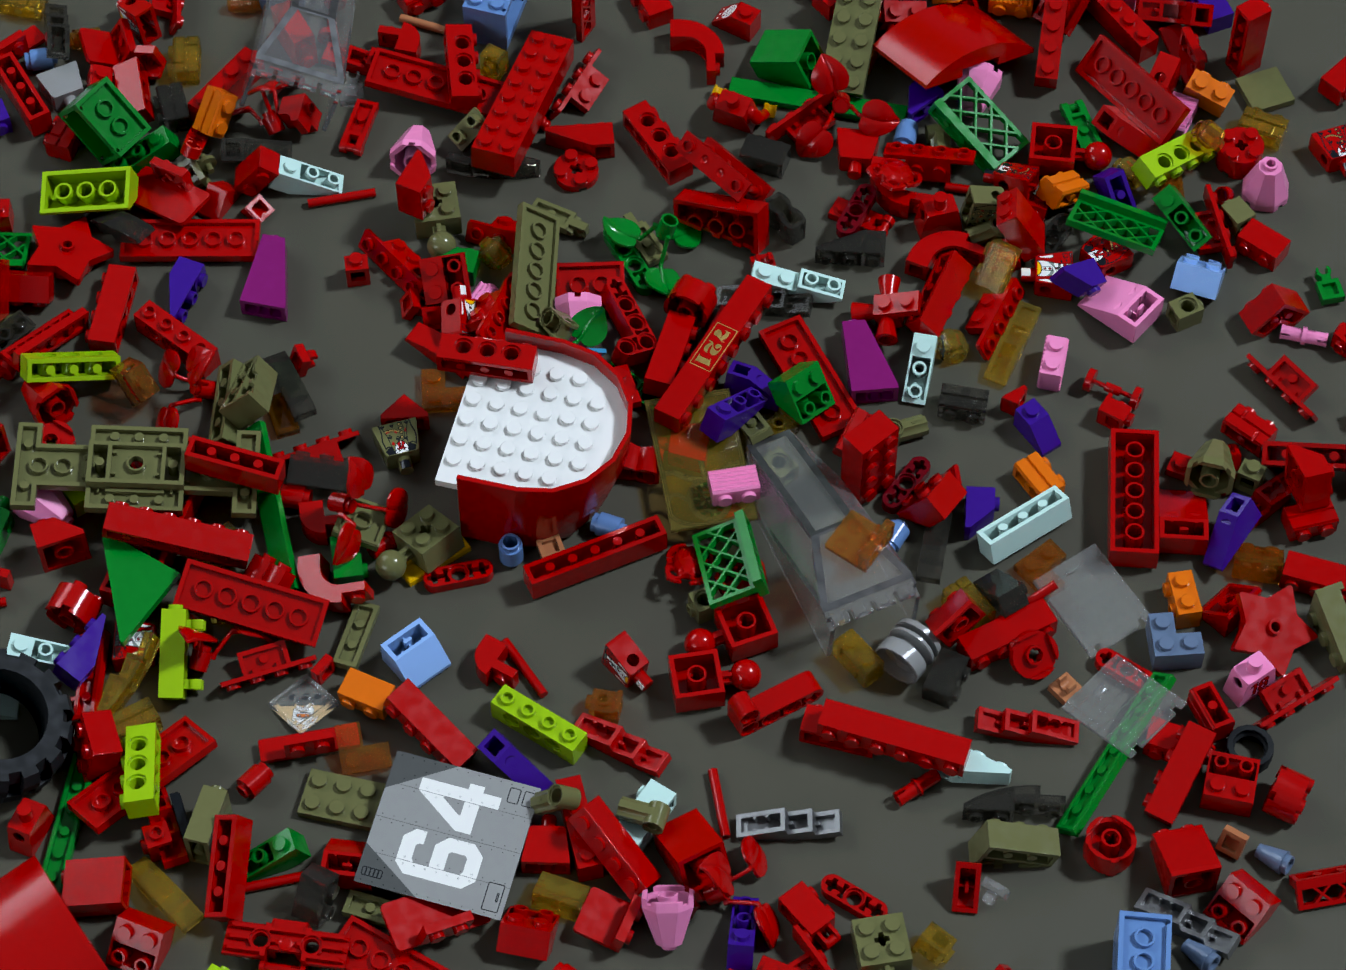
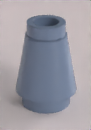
(1275, 858)
(1201, 955)

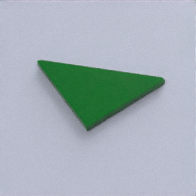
(136, 585)

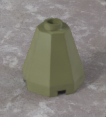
(1211, 470)

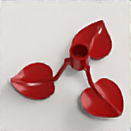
(828, 77)
(271, 119)
(196, 365)
(359, 479)
(202, 653)
(721, 889)

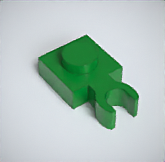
(1328, 289)

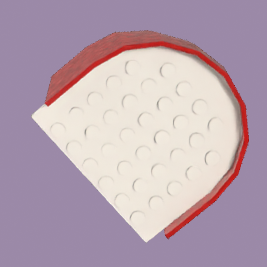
(538, 451)

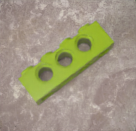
(1169, 161)
(68, 366)
(539, 724)
(141, 771)

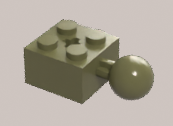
(442, 221)
(425, 539)
(883, 930)

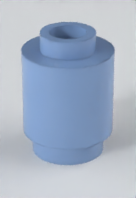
(37, 60)
(906, 132)
(605, 523)
(900, 534)
(511, 550)

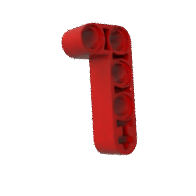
(637, 338)
(773, 704)

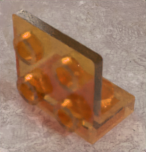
(860, 540)

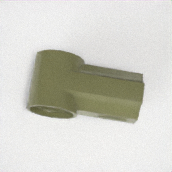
(936, 135)
(984, 232)
(911, 427)
(555, 799)
(650, 815)

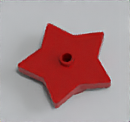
(67, 251)
(1271, 627)

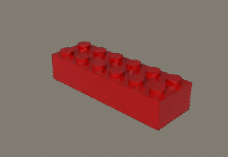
(1133, 498)

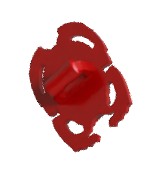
(895, 174)
(684, 564)

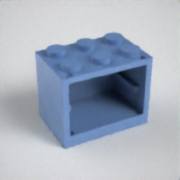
(493, 20)
(1142, 941)

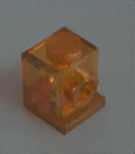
(605, 704)

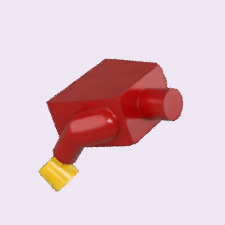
(738, 110)

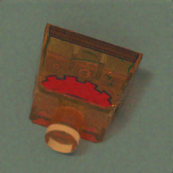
(136, 382)

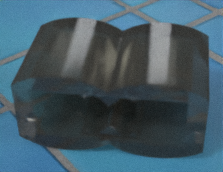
(786, 219)

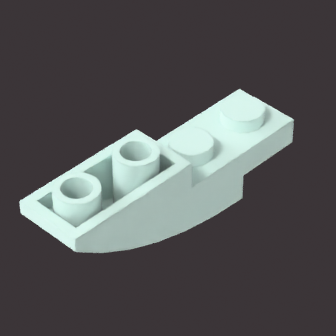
(821, 286)

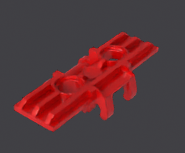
(289, 938)

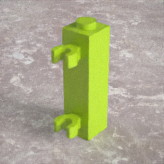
(174, 654)

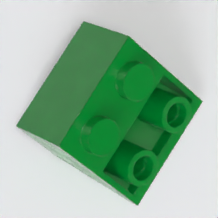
(802, 391)

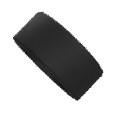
(1256, 734)

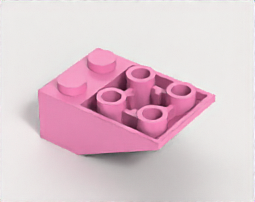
(1124, 307)

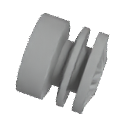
(908, 650)

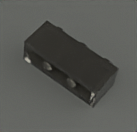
(317, 473)

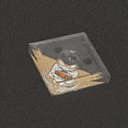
(303, 704)

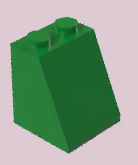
(787, 57)

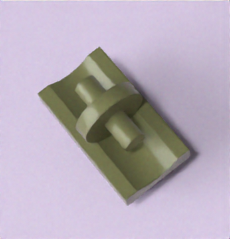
(467, 130)
(200, 167)

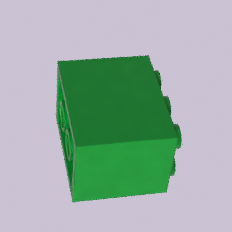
(104, 121)

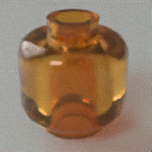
(1208, 136)

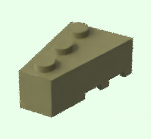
(250, 393)
(1328, 617)
(1014, 842)

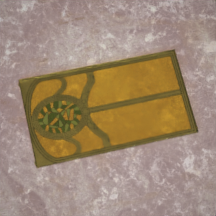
(684, 464)

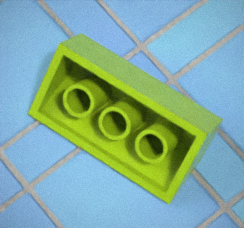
(88, 190)

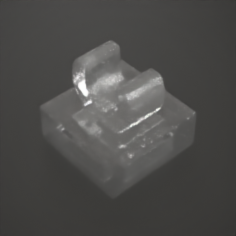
(994, 891)

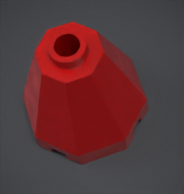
(50, 401)

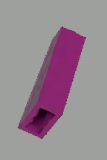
(266, 284)
(866, 367)

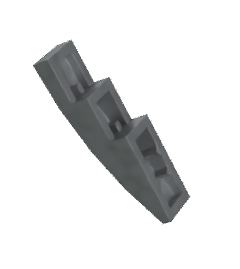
(789, 826)
(1189, 923)

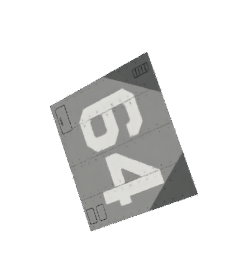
(447, 835)

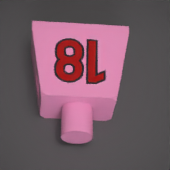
(1250, 674)

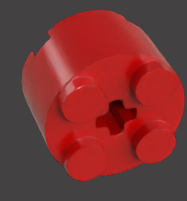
(1240, 152)
(692, 298)
(73, 606)
(1287, 795)
(1109, 845)

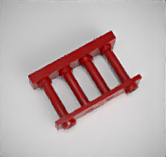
(723, 168)

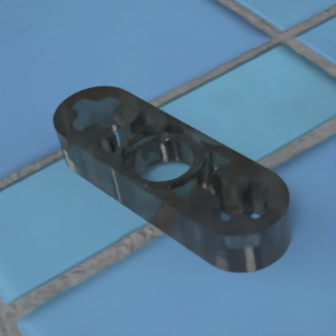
(1052, 231)

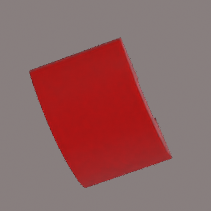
(946, 39)
(39, 926)

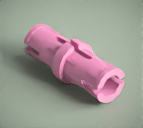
(1303, 335)

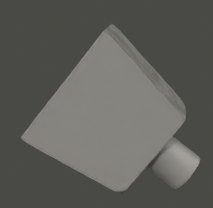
(60, 85)

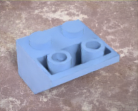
(1198, 276)
(415, 654)

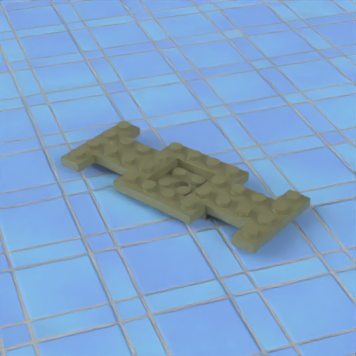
(107, 465)

